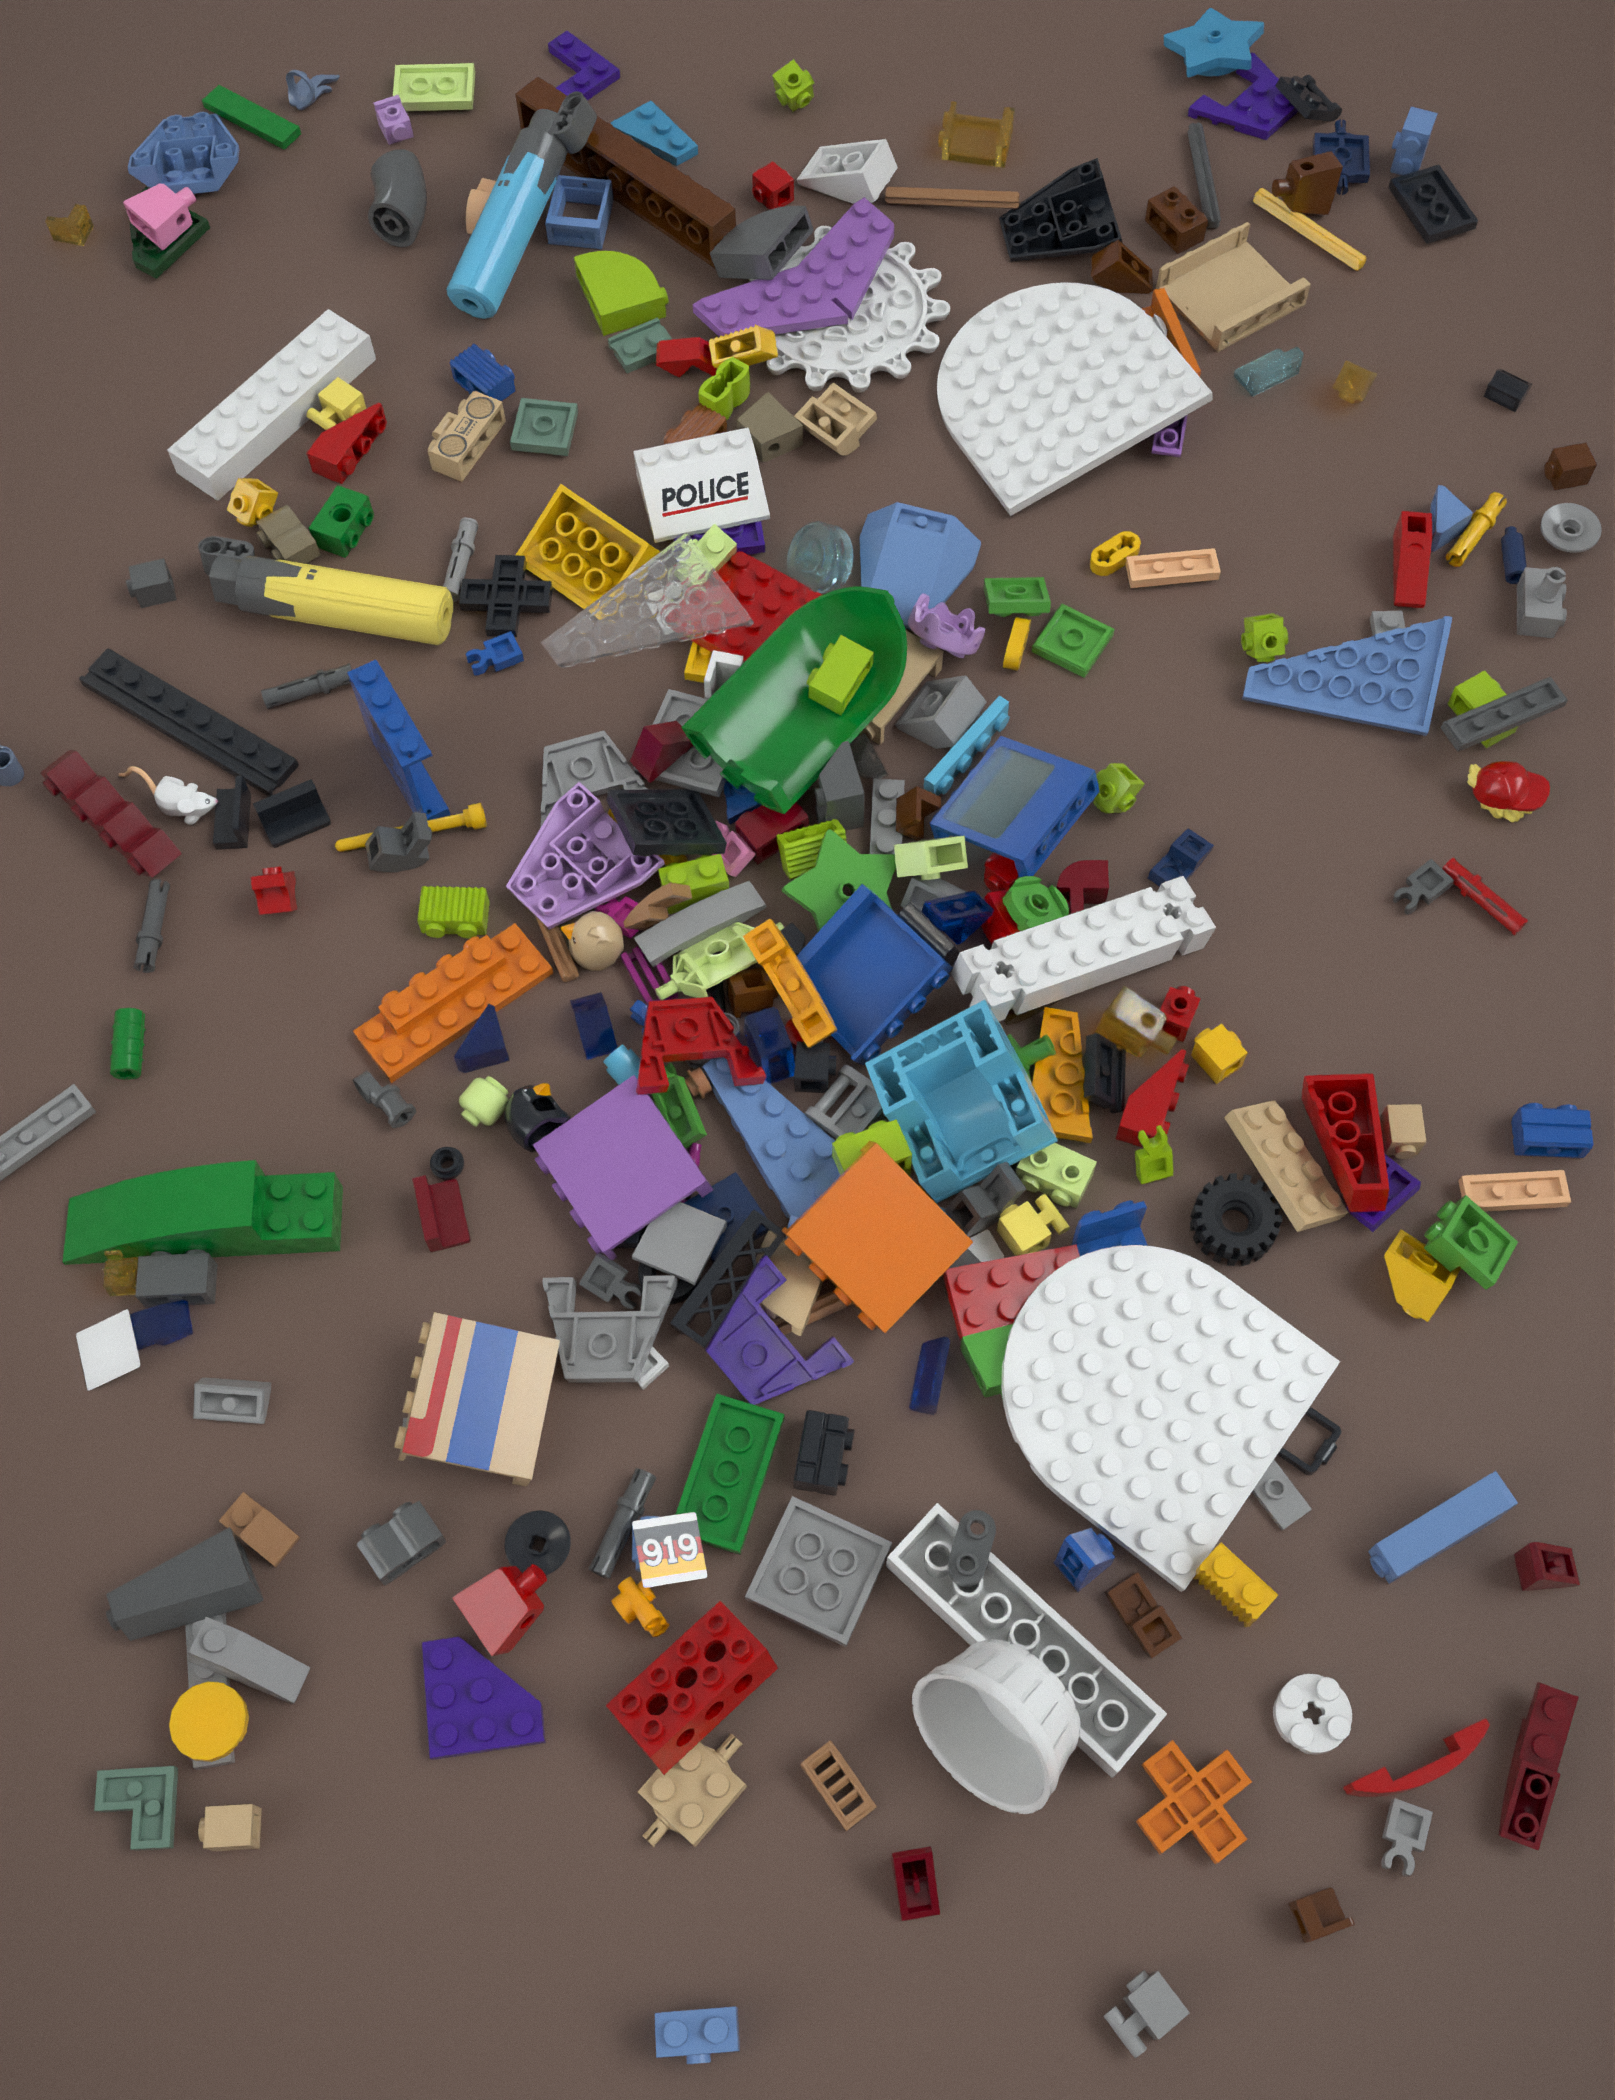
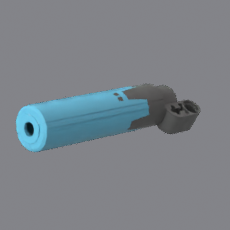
(517, 205)

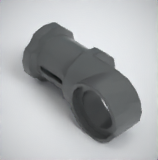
(385, 1098)

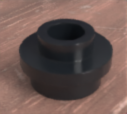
(447, 1154)

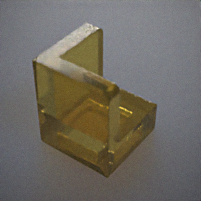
(72, 229)

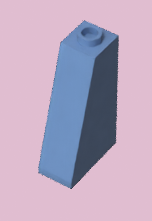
(1442, 1528)

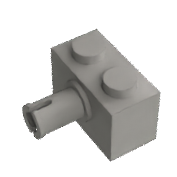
(1540, 602)

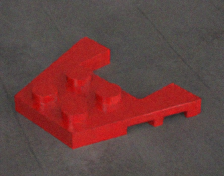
(690, 1032)

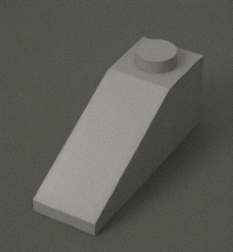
(247, 1660)

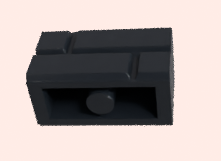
(822, 1452)

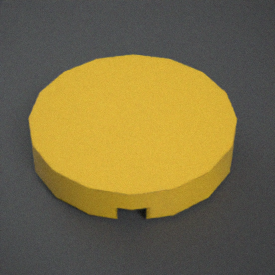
(208, 1721)

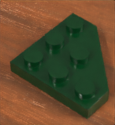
(154, 260)

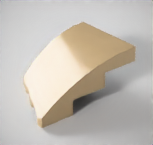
(796, 1295)

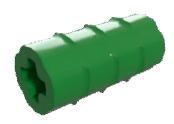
(127, 1043)

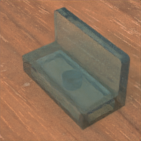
(1269, 370)

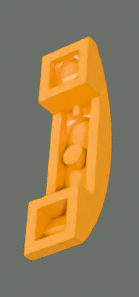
(791, 982)

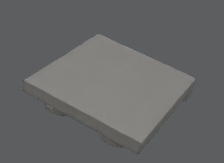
(680, 1242)

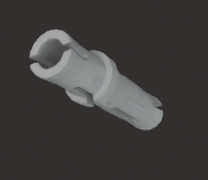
(462, 549)

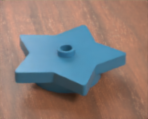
(1215, 44)

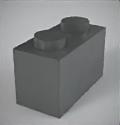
(175, 1278)

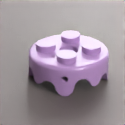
(943, 629)

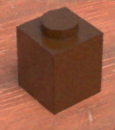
(1570, 466)

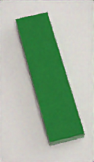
(251, 117)

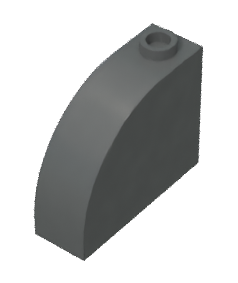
(762, 243)

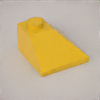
(1417, 1276)

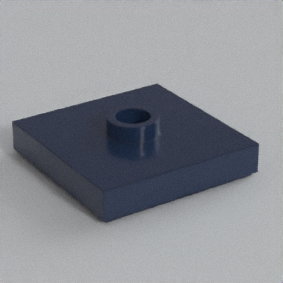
(729, 1202)

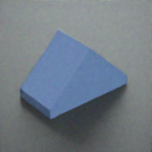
(1449, 517)

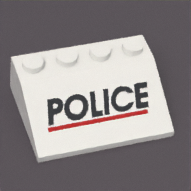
(701, 484)

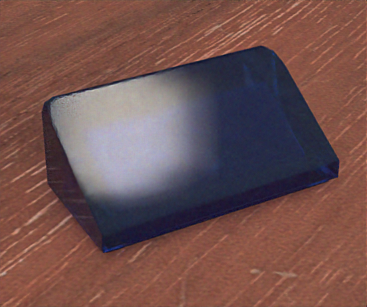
(929, 1376)

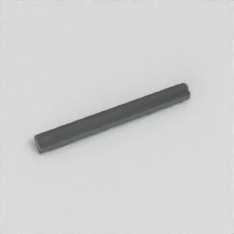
(1204, 175)

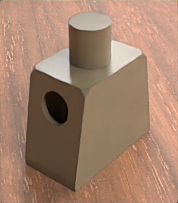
(771, 428)

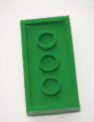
(730, 1470)

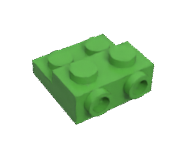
(1470, 1240)

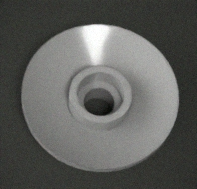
(1570, 527)

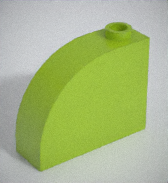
(619, 290)

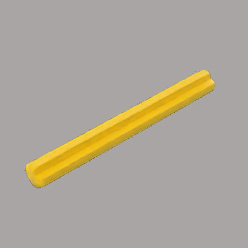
(1310, 229)

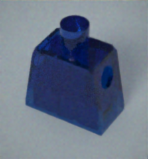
(768, 1038)

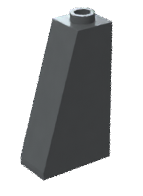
(186, 1589)

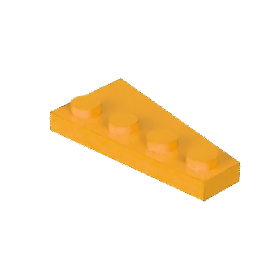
(1061, 1077)

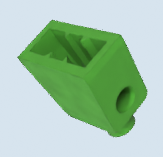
(984, 1356)

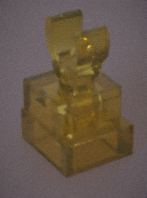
(120, 1274)

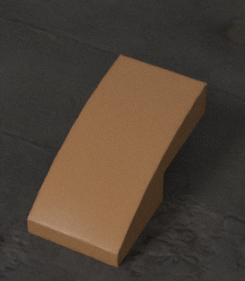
(654, 906)

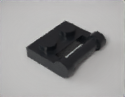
(1308, 98)

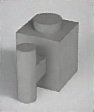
(1153, 2008)

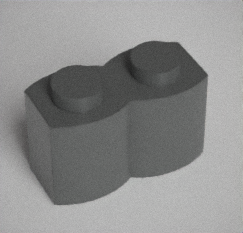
(400, 1542)

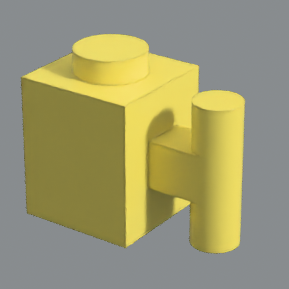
(338, 403)
(1028, 1231)

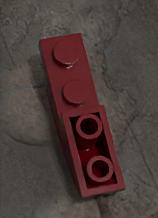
(1535, 1765)

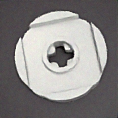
(1301, 1732)

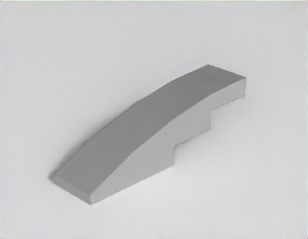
(699, 922)

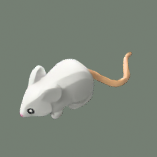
(175, 798)

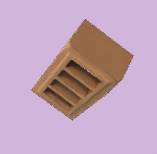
(817, 1758)

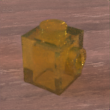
(1354, 382)

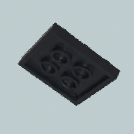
(666, 822)

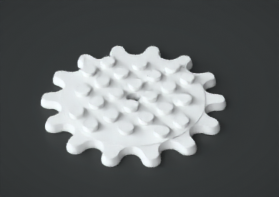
(881, 333)

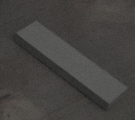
(1504, 714)

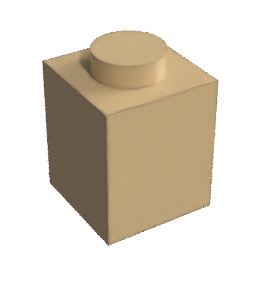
(1403, 1130)
(230, 1827)

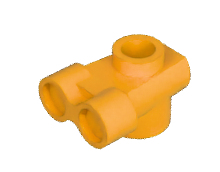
(636, 1603)

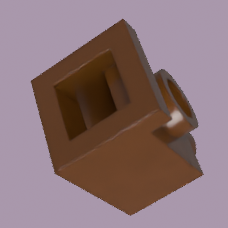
(750, 991)

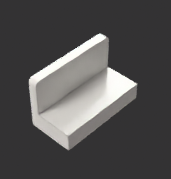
(719, 670)

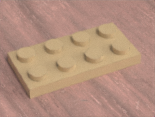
(1286, 1165)

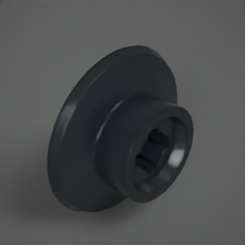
(541, 1526)

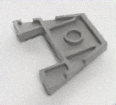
(586, 760)
(606, 1344)

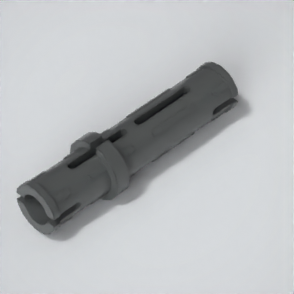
(301, 688)
(150, 936)
(619, 1530)

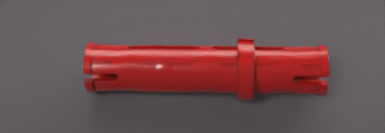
(1513, 922)

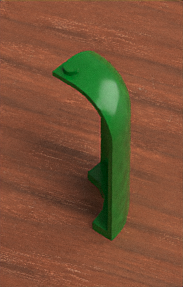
(762, 717)

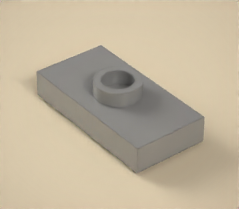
(1280, 1497)

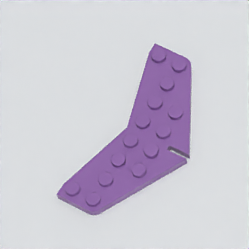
(816, 292)

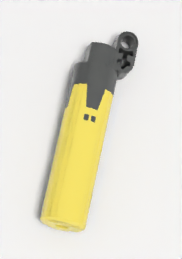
(325, 594)

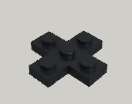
(506, 595)

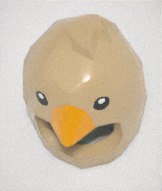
(594, 941)

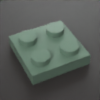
(544, 426)

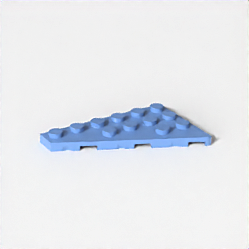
(1367, 681)

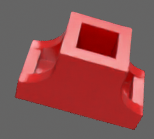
(274, 890)

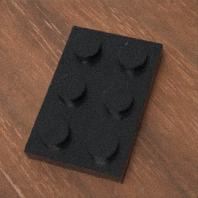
(1433, 204)

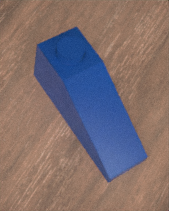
(1084, 1557)

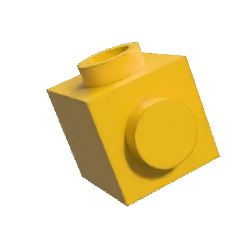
(1218, 1052)

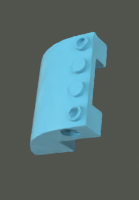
(961, 1101)

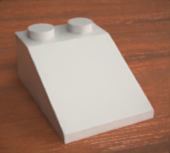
(850, 170)

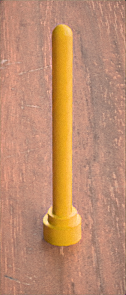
(471, 817)

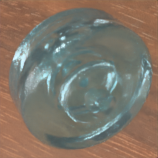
(820, 557)

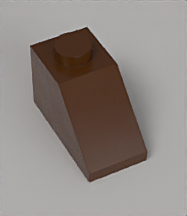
(1121, 270)

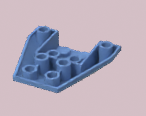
(186, 153)
(915, 554)

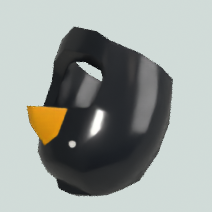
(533, 1115)

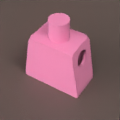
(161, 213)

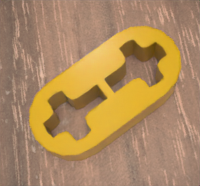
(1112, 550)
(1016, 643)

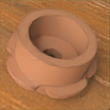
(698, 1083)

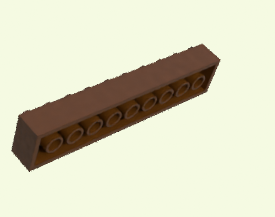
(640, 179)

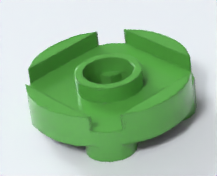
(1029, 893)

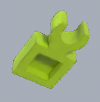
(1155, 1158)

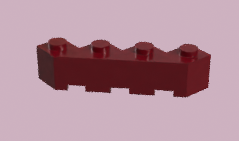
(116, 820)

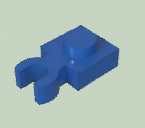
(499, 651)

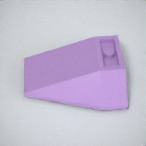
(577, 861)

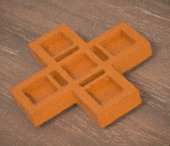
(1194, 1802)

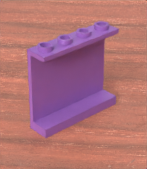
(619, 1166)

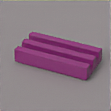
(637, 954)

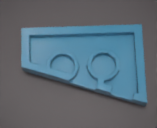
(658, 132)

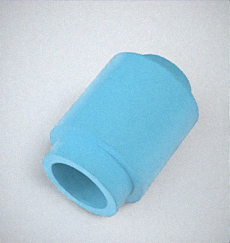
(622, 1064)

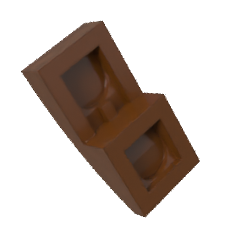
(1143, 1615)

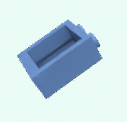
(579, 231)

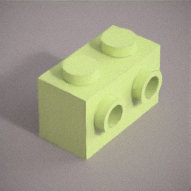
(1057, 1173)

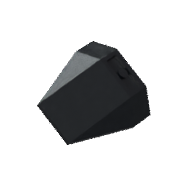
(1063, 217)

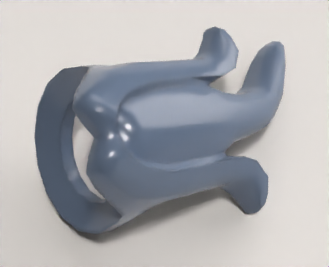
(307, 90)

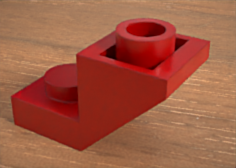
(680, 354)

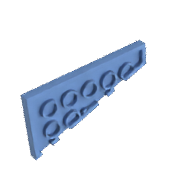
(780, 1138)

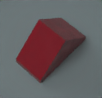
(659, 748)
(1545, 1567)
(915, 1883)

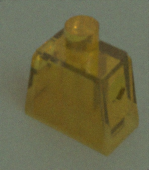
(1134, 1025)

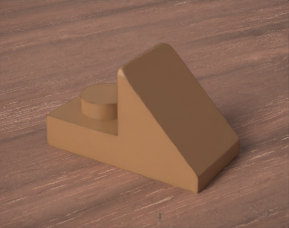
(259, 1529)

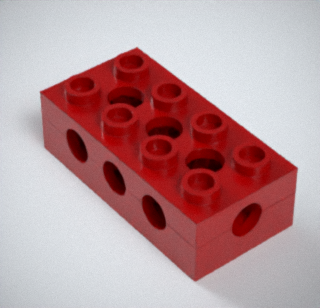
(692, 1687)

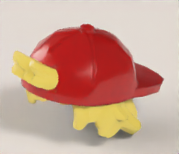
(1508, 789)

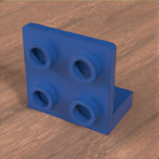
(1111, 1228)

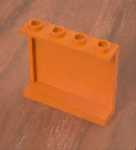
(877, 1238)

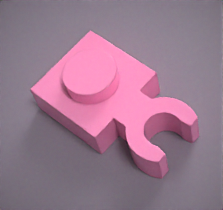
(737, 851)

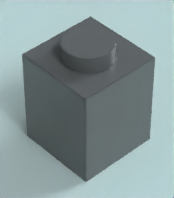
(151, 583)

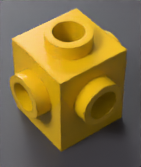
(251, 501)

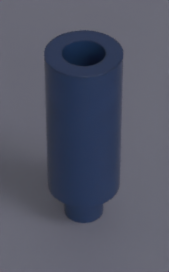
(1513, 555)

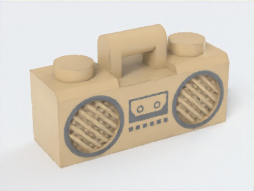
(465, 436)

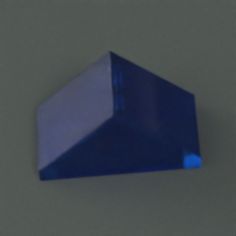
(594, 1025)
(483, 1044)

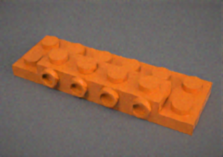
(450, 999)

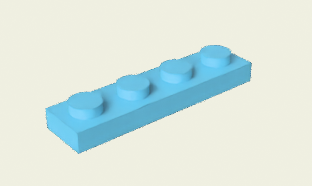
(962, 753)

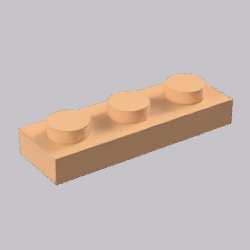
(1172, 568)
(1517, 1190)

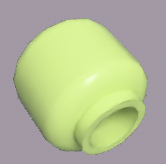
(483, 1101)

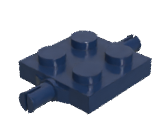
(1350, 151)

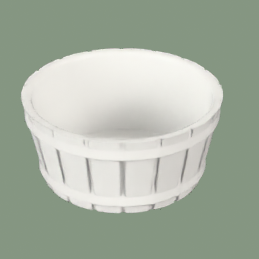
(998, 1724)

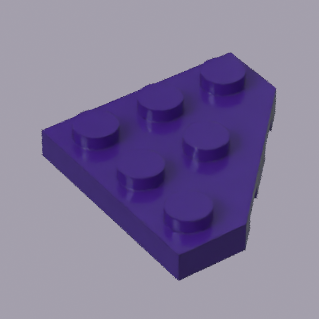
(474, 1703)

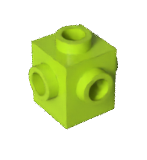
(793, 86)
(1264, 637)
(1117, 788)

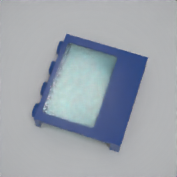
(1018, 803)

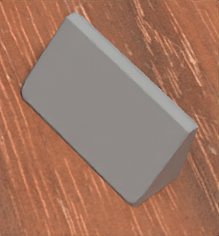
(231, 1400)

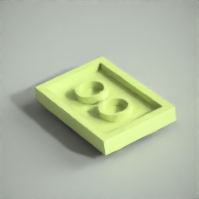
(435, 86)

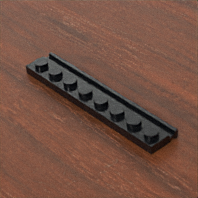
(189, 722)

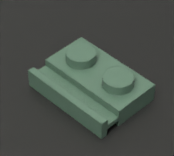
(638, 345)

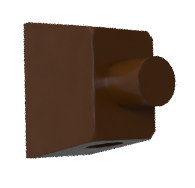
(1310, 184)

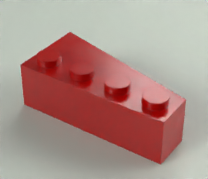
(1350, 1133)

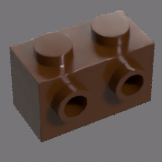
(1176, 220)

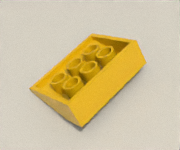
(582, 549)

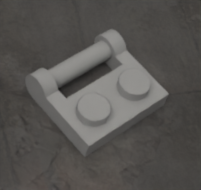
(855, 1113)

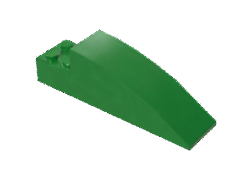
(207, 1208)

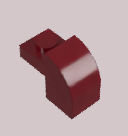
(1084, 883)

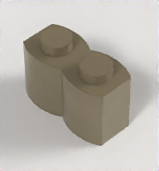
(287, 537)

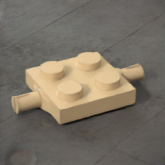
(693, 1792)

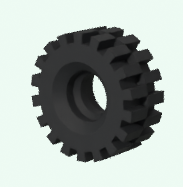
(1245, 1198)

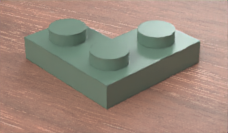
(150, 1795)

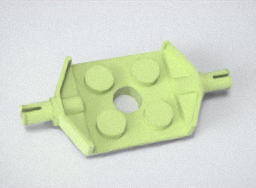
(699, 969)

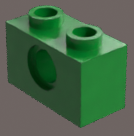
(342, 521)

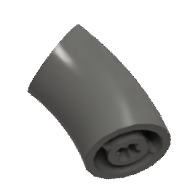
(398, 197)

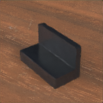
(292, 813)
(232, 816)

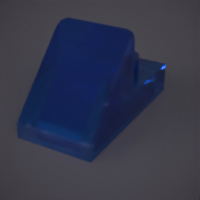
(958, 914)

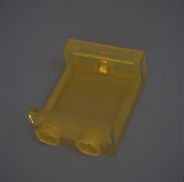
(976, 138)

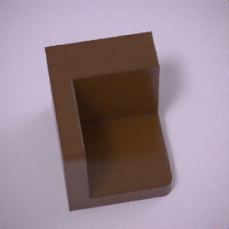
(912, 809)
(1319, 1915)

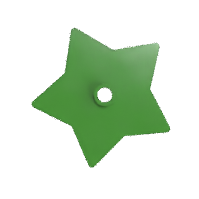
(836, 867)

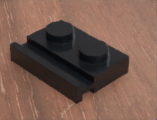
(1104, 1073)

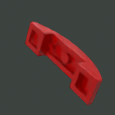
(1459, 1745)

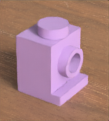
(393, 119)

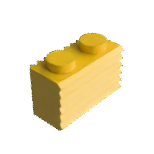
(747, 345)
(1235, 1585)

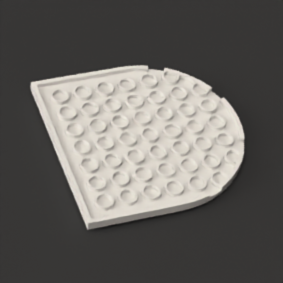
(1059, 387)
(1155, 1397)

